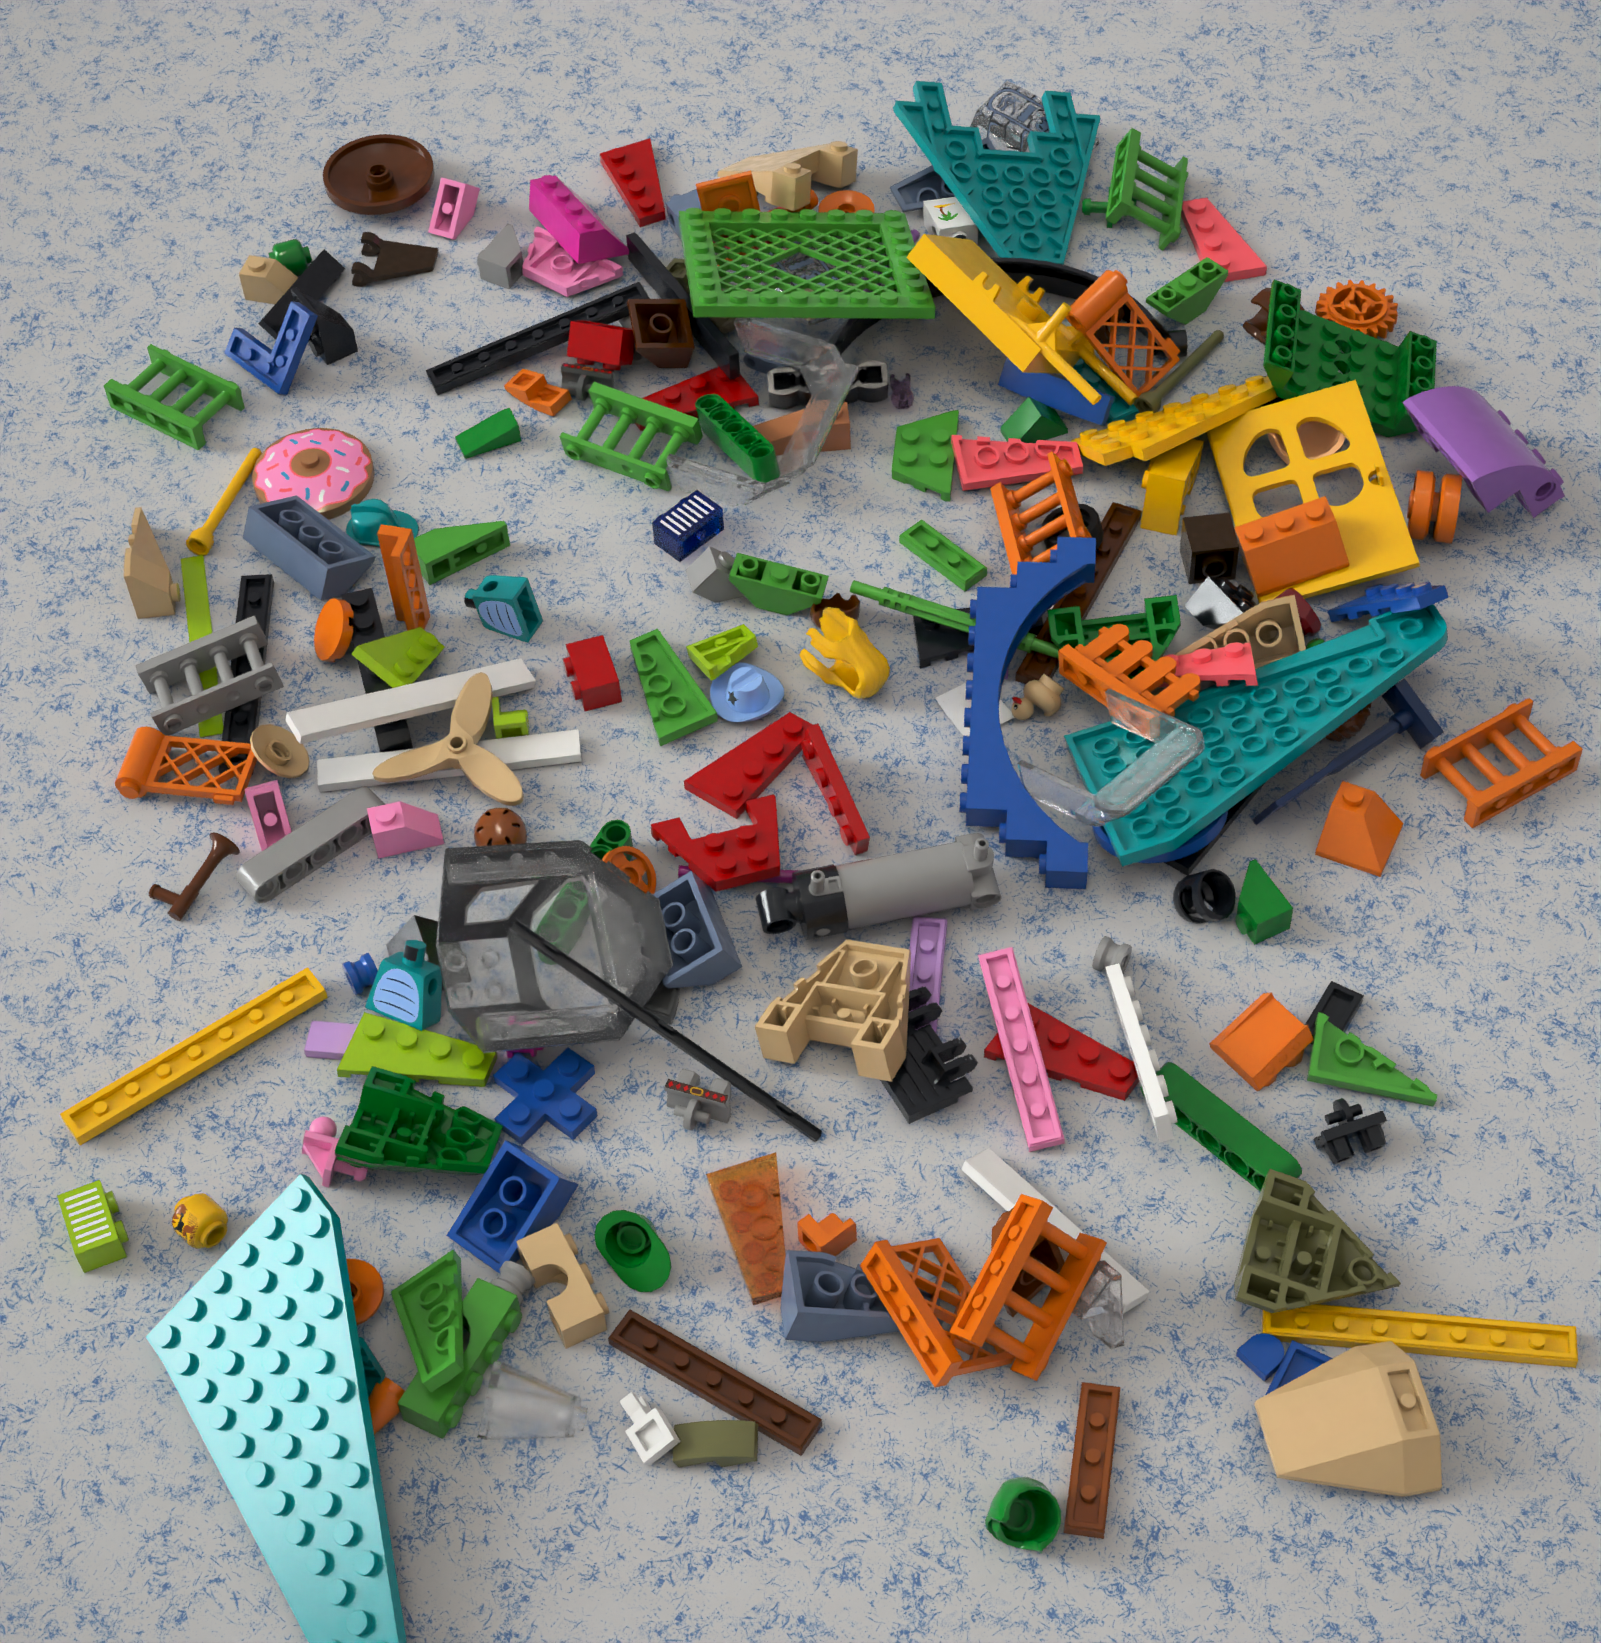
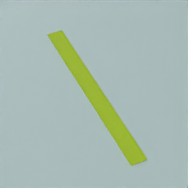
(199, 626)

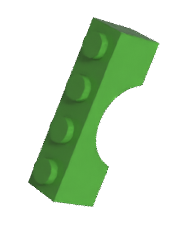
(489, 1317)

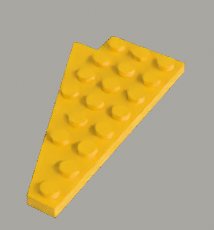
(1174, 425)

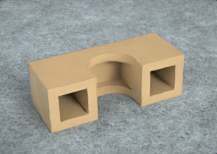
(577, 1310)

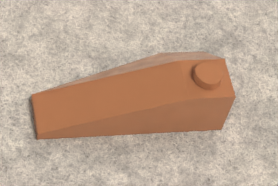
(780, 430)

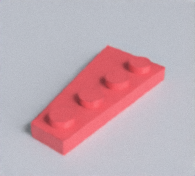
(1219, 241)
(988, 462)

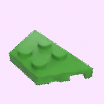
(925, 453)

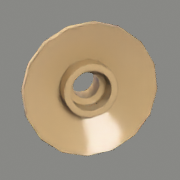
(279, 751)

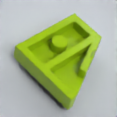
(722, 650)

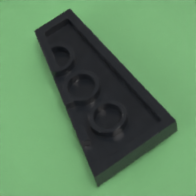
(939, 641)

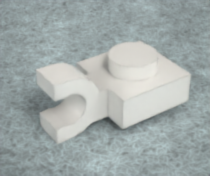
(651, 1430)

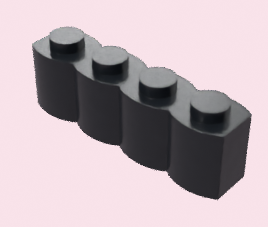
(789, 388)

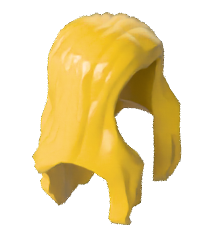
(857, 662)

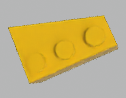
(1167, 484)

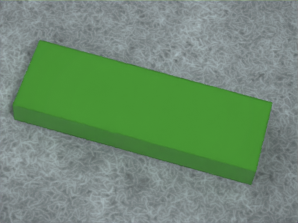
(943, 555)

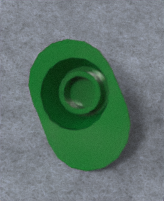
(633, 1250)

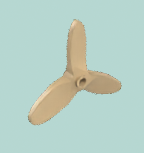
(460, 749)

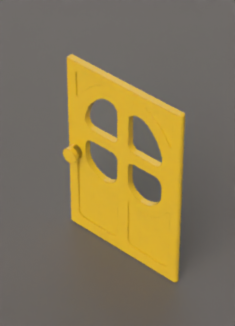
(1369, 524)

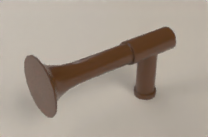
(181, 902)

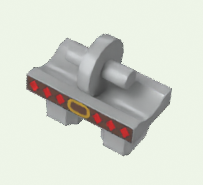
(696, 1102)

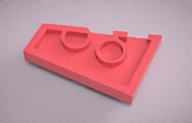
(1218, 664)

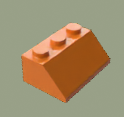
(1291, 546)

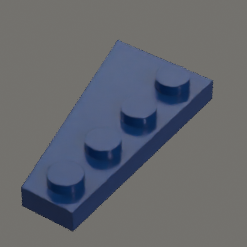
(1390, 598)

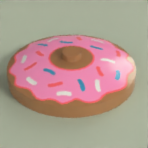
(317, 465)

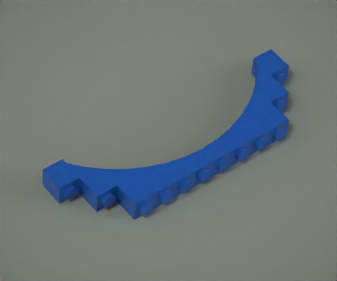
(993, 787)

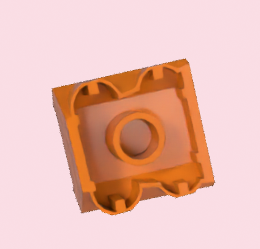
(1262, 1041)

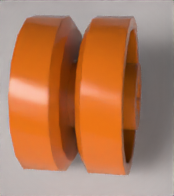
(1432, 506)

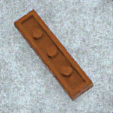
(1092, 1460)

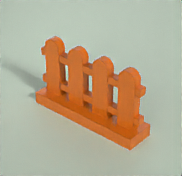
(1093, 675)

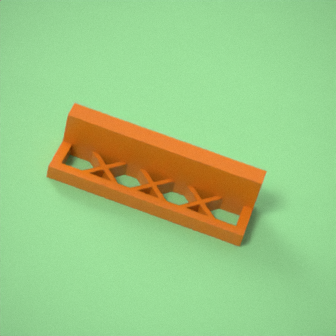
(404, 575)

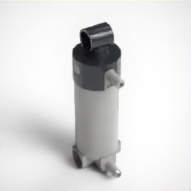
(883, 889)

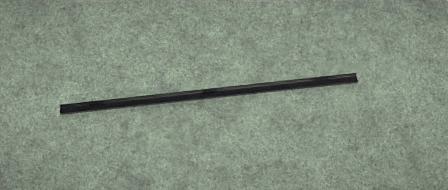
(666, 1031)

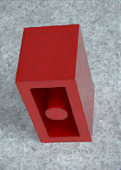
(600, 343)
(592, 673)

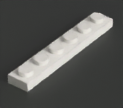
(1145, 1060)

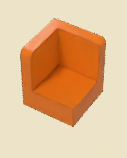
(828, 1235)

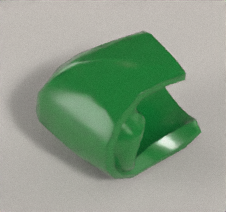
(1024, 1514)

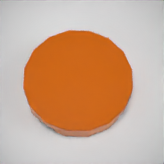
(333, 630)

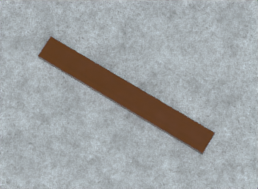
(1118, 528)

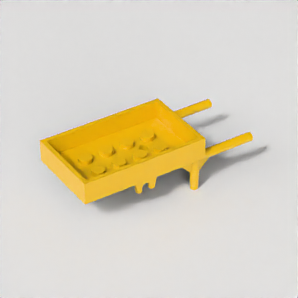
(1011, 313)

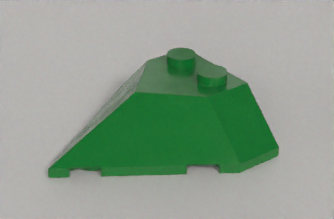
(1156, 625)

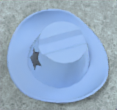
(745, 693)

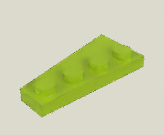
(414, 1054)

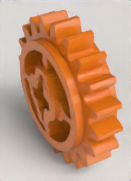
(1359, 308)

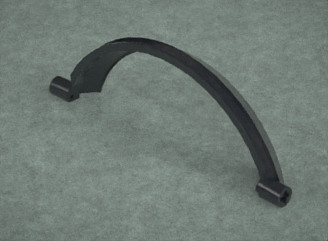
(1050, 277)

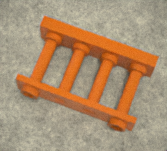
(1014, 523)
(1505, 789)
(1000, 1272)

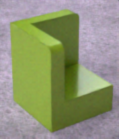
(510, 722)

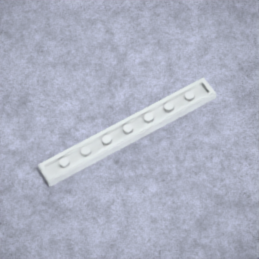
(402, 702)
(515, 752)

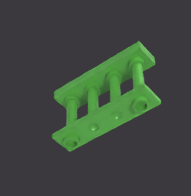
(1124, 188)
(631, 410)
(171, 419)

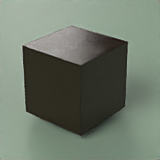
(1209, 547)

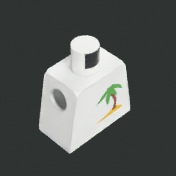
(948, 219)

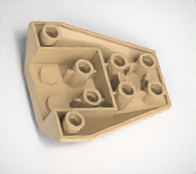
(1356, 1425)

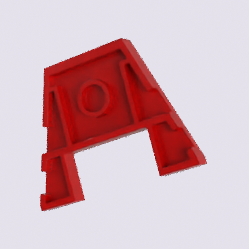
(729, 856)

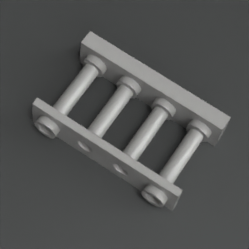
(202, 655)

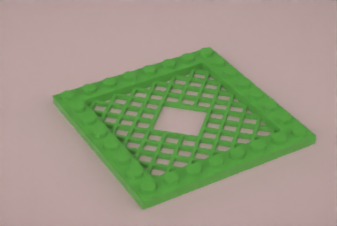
(891, 228)

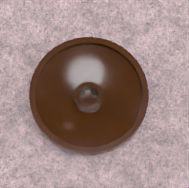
(378, 174)

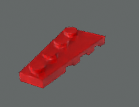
(636, 179)
(714, 381)
(750, 766)

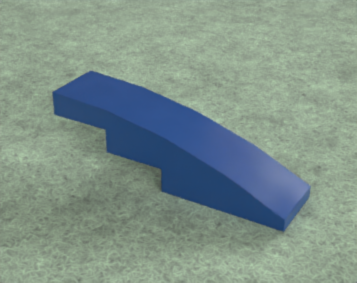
(1056, 393)

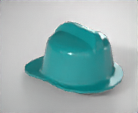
(369, 516)

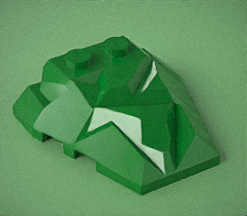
(415, 1132)

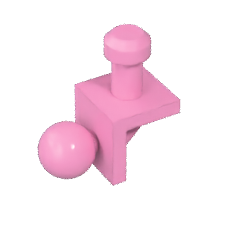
(320, 1146)

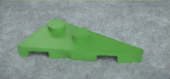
(1349, 1064)

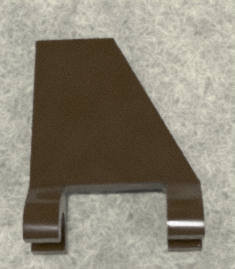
(393, 260)

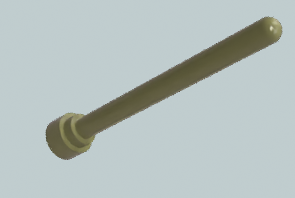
(1152, 400)

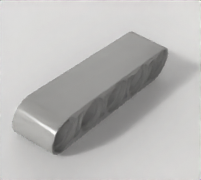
(308, 846)

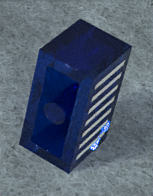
(688, 525)

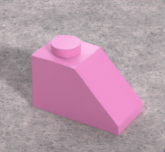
(453, 208)
(268, 813)
(403, 828)

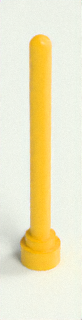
(201, 539)

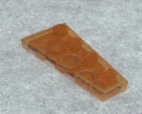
(752, 1217)

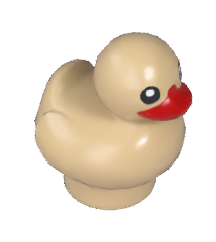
(1043, 693)

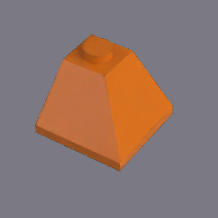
(1359, 830)

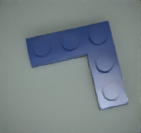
(279, 365)

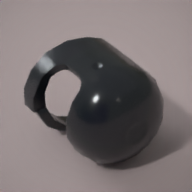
(1207, 885)

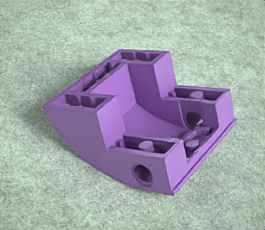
(1484, 448)

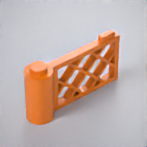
(1102, 302)
(147, 763)

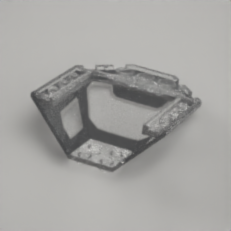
(587, 908)

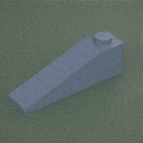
(924, 186)
(830, 1300)

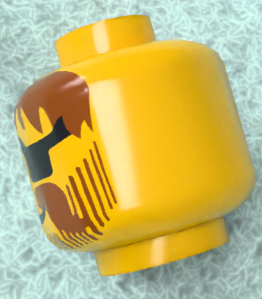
(199, 1221)

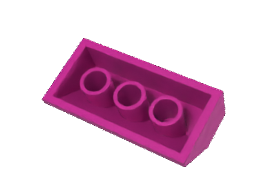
(572, 221)

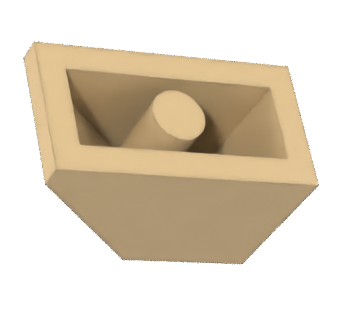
(265, 279)

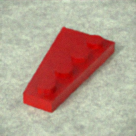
(834, 789)
(1076, 1057)

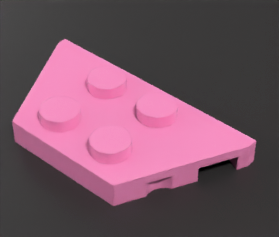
(555, 269)

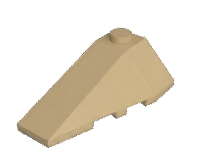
(147, 572)
(1269, 626)

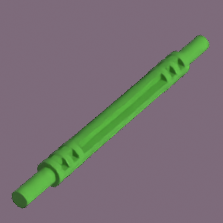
(940, 614)

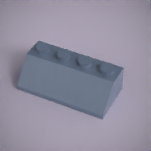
(306, 546)

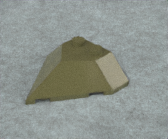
(1301, 1252)

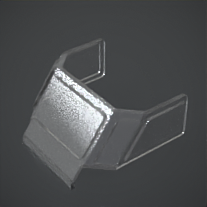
(829, 386)

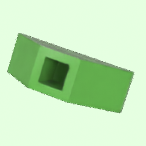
(1190, 292)
(777, 585)

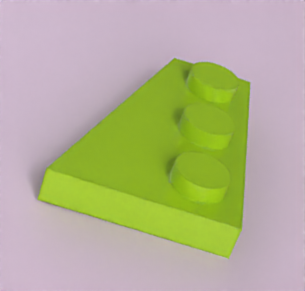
(400, 657)

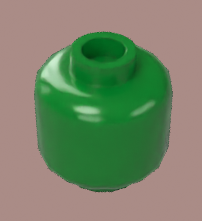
(292, 255)

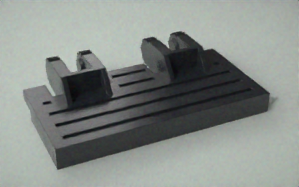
(923, 1079)

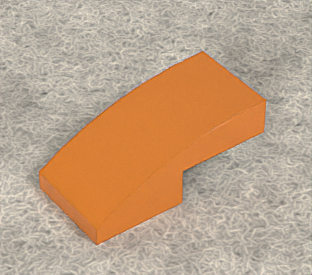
(535, 392)

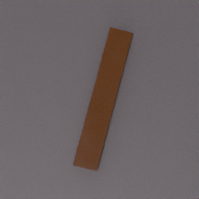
(715, 1382)

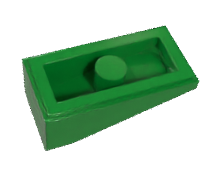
(489, 434)

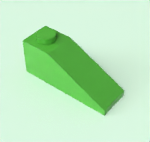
(457, 547)

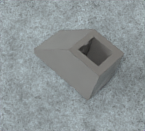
(501, 259)
(710, 576)

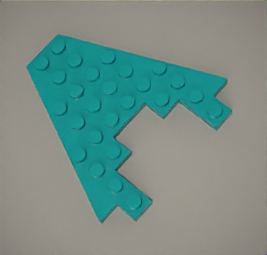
(1014, 197)

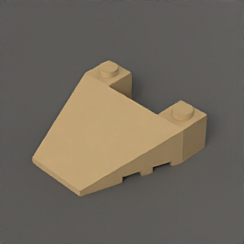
(788, 174)
(850, 1001)

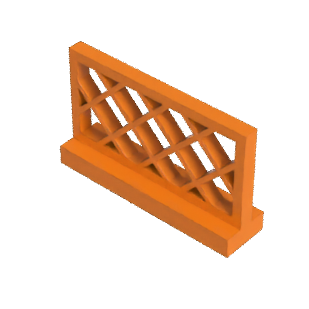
(918, 1317)

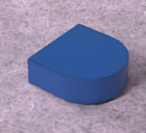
(1262, 1354)

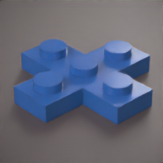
(545, 1095)

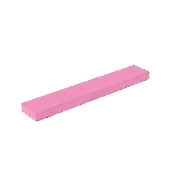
(1021, 1049)

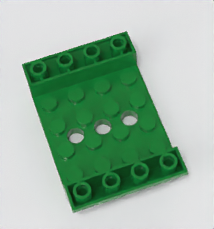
(1306, 357)

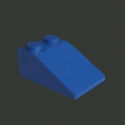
(509, 1203)

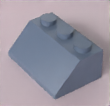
(696, 934)

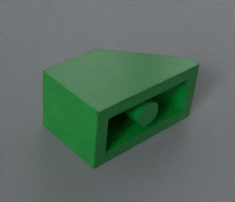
(1261, 906)

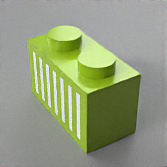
(92, 1225)

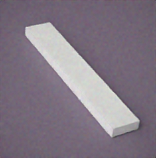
(1006, 1187)

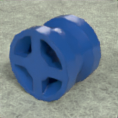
(360, 973)

